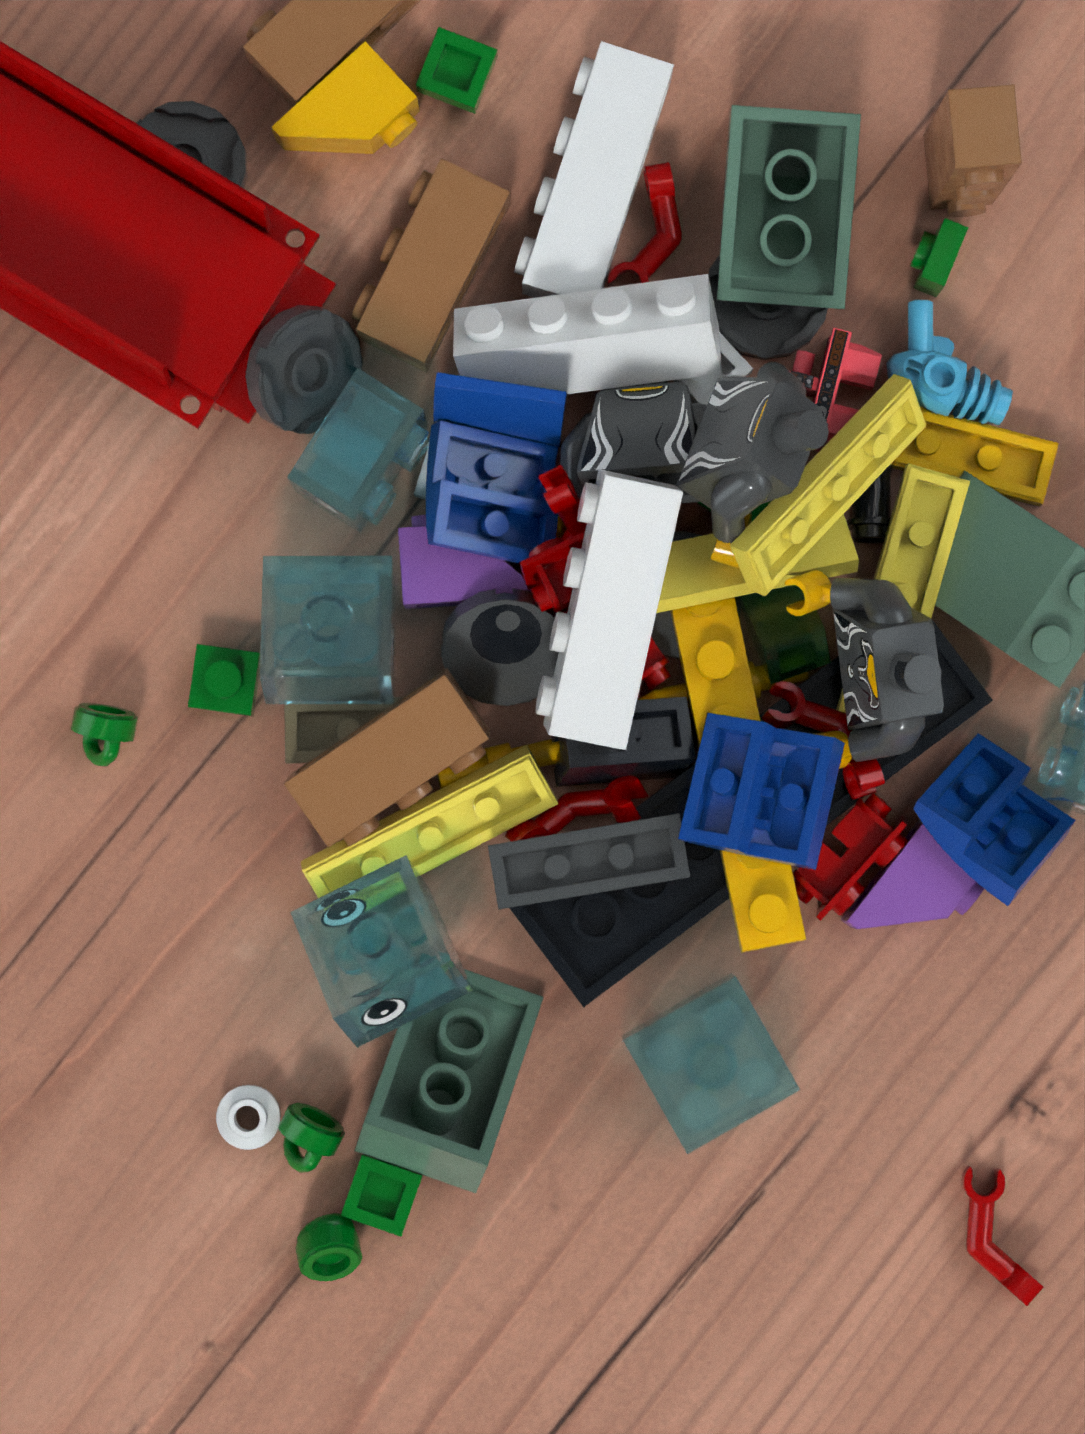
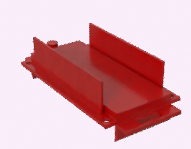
(137, 248)

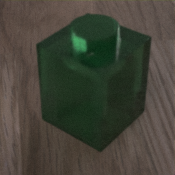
(784, 641)

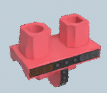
(842, 363)

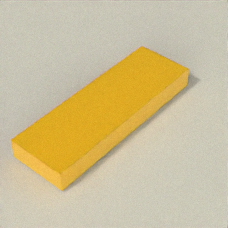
(1000, 458)

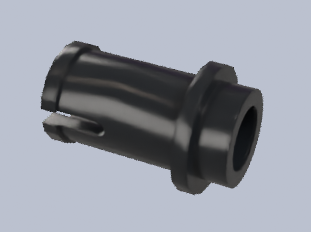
(872, 511)

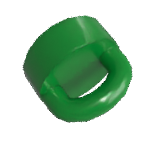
(103, 723)
(311, 1130)
(328, 1248)

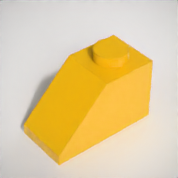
(351, 109)

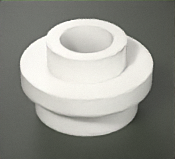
(257, 1098)

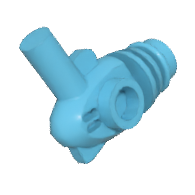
(943, 380)

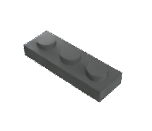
(588, 861)

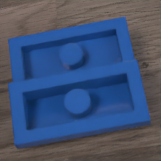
(500, 407)
(487, 492)
(761, 790)
(991, 819)

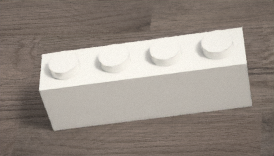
(597, 174)
(593, 337)
(610, 608)

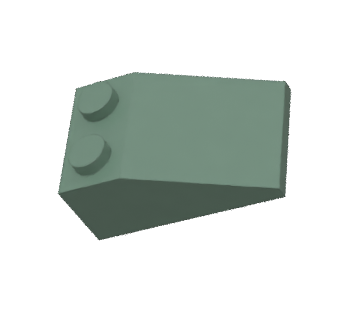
(788, 206)
(1016, 583)
(451, 1083)

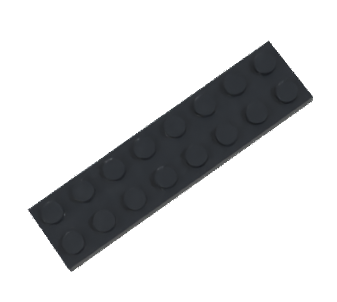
(611, 933)

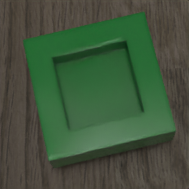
(456, 70)
(937, 255)
(224, 680)
(381, 1195)

